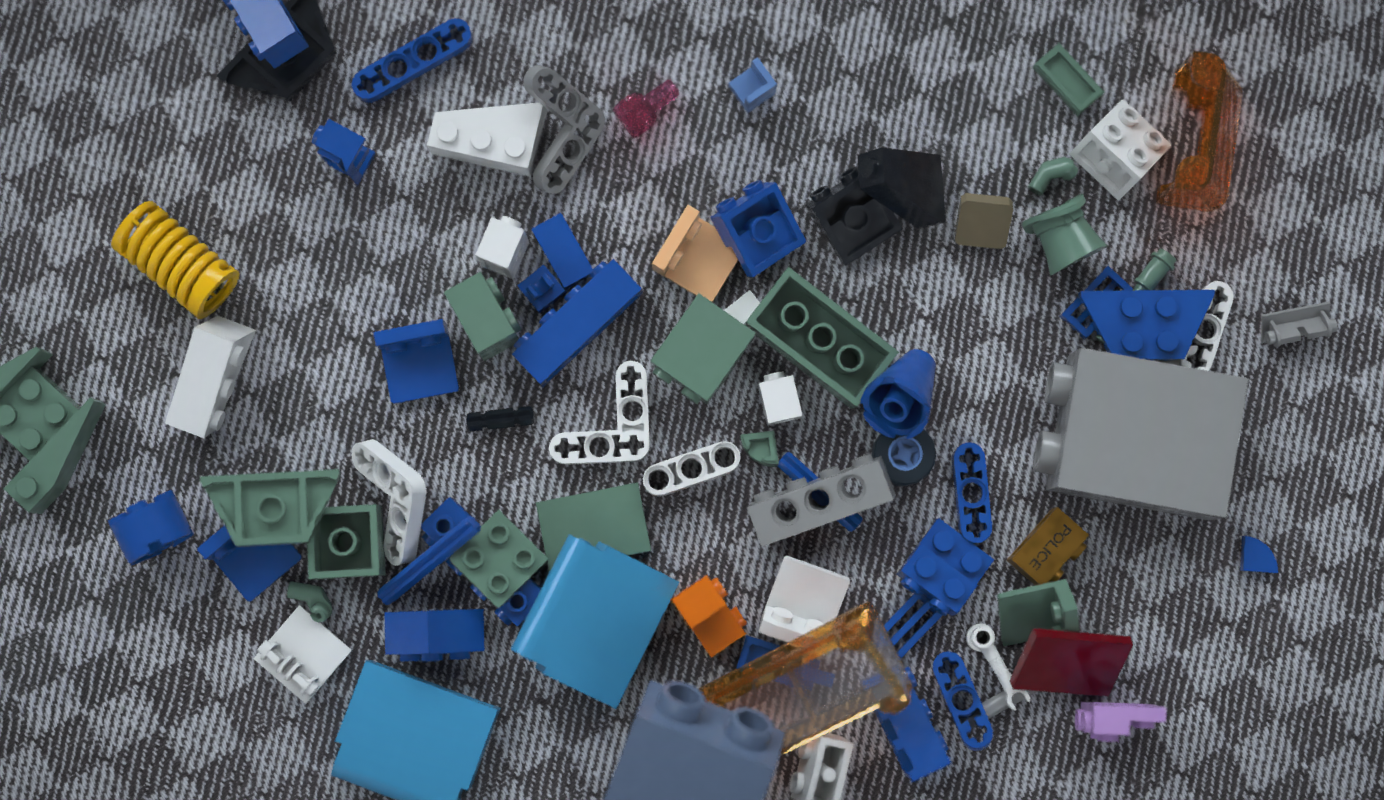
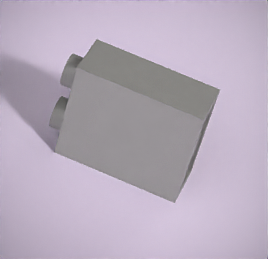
(1142, 433)

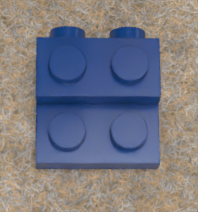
(758, 227)
(944, 568)

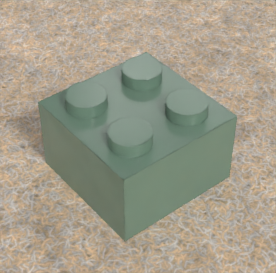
(482, 316)
(347, 543)

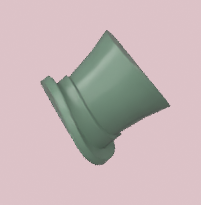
(1065, 234)

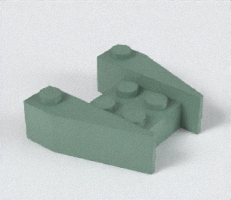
(43, 428)

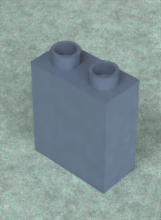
(695, 749)

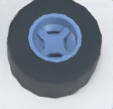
(916, 452)

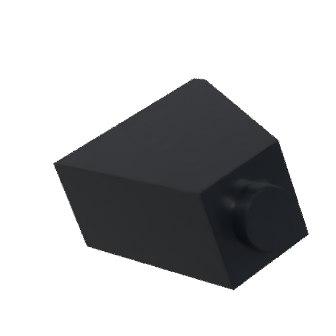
(905, 183)

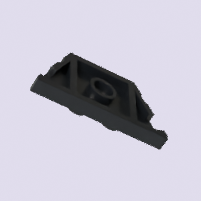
(293, 75)

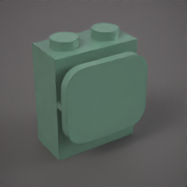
(701, 350)

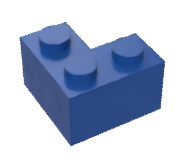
(432, 633)

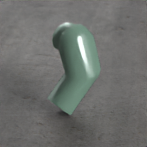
(314, 597)

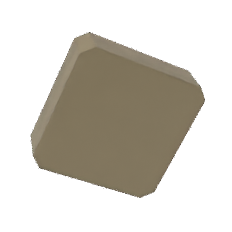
(983, 221)

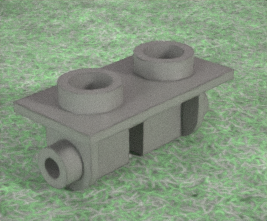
(1291, 324)

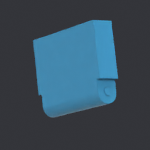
(594, 619)
(411, 736)

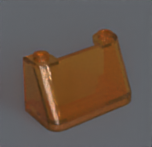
(1205, 179)

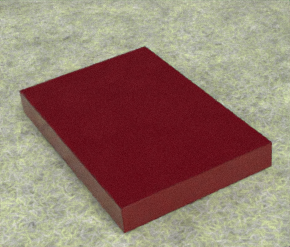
(1071, 662)

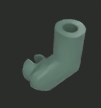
(1052, 169)

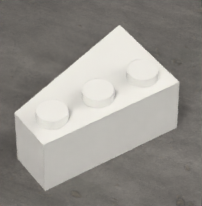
(490, 136)

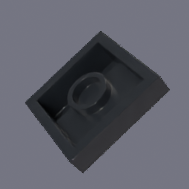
(851, 217)

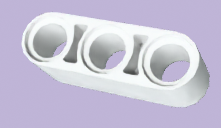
(704, 456)

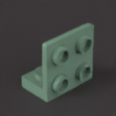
(499, 559)
(1039, 607)

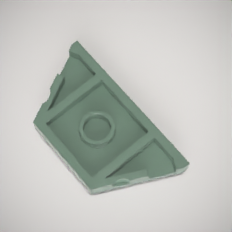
(271, 506)

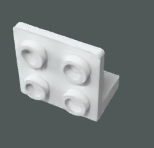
(1120, 149)
(801, 599)

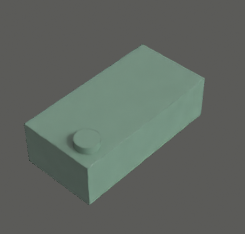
(820, 338)

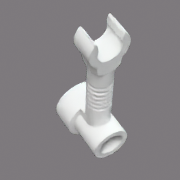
(994, 659)

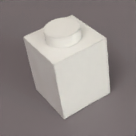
(779, 398)

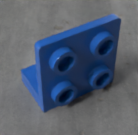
(418, 361)
(251, 567)

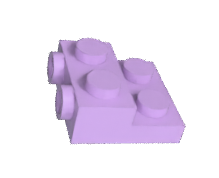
(1109, 720)

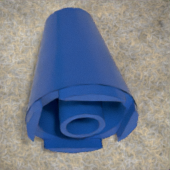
(901, 396)

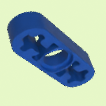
(982, 482)
(963, 728)

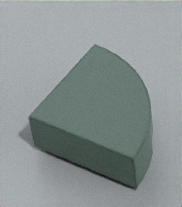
(761, 447)

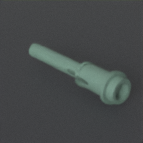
(1153, 273)

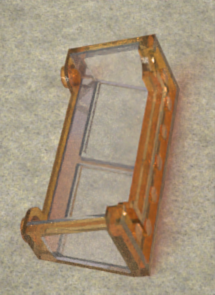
(820, 678)

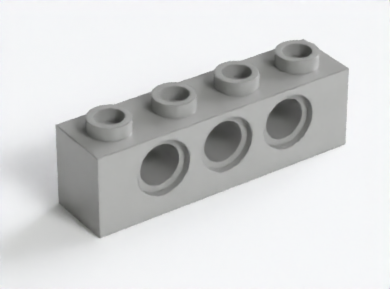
(773, 526)

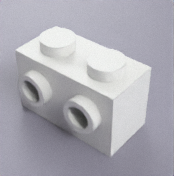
(821, 768)

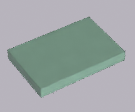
(603, 515)

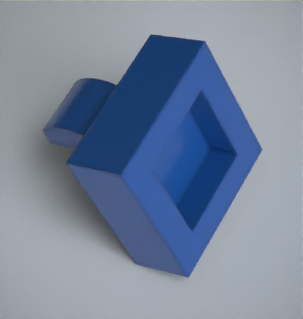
(541, 289)

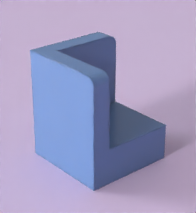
(753, 86)

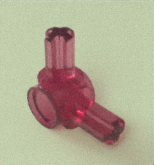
(639, 112)

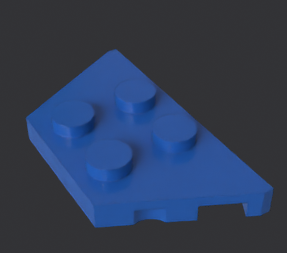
(1147, 322)

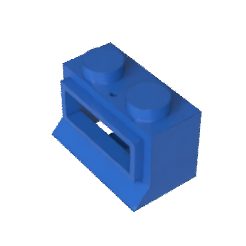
(343, 150)

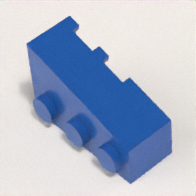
(914, 738)

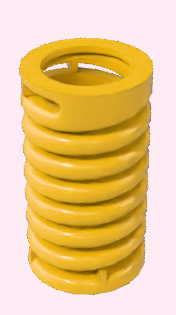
(174, 259)

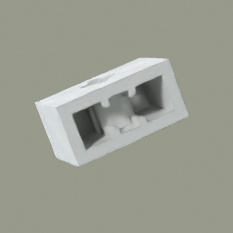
(503, 246)

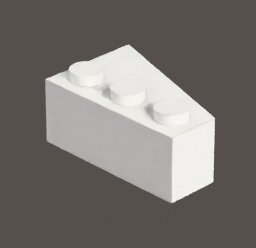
(209, 375)

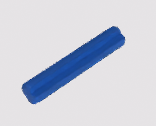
(796, 469)

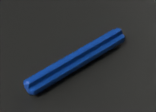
(429, 560)

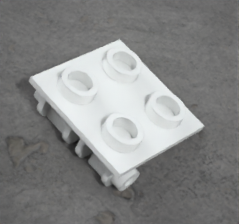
(302, 654)

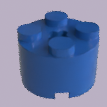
(150, 527)

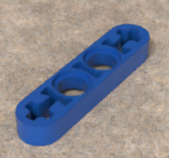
(409, 54)

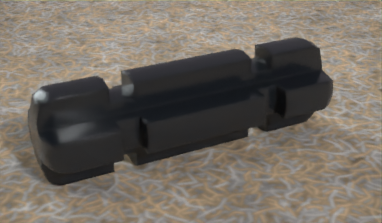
(500, 418)

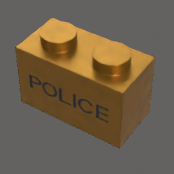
(1049, 547)

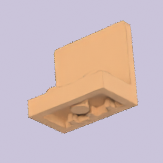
(695, 256)

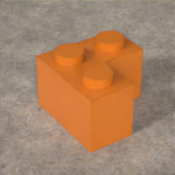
(709, 615)

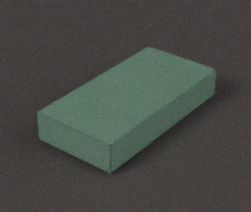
(1068, 79)

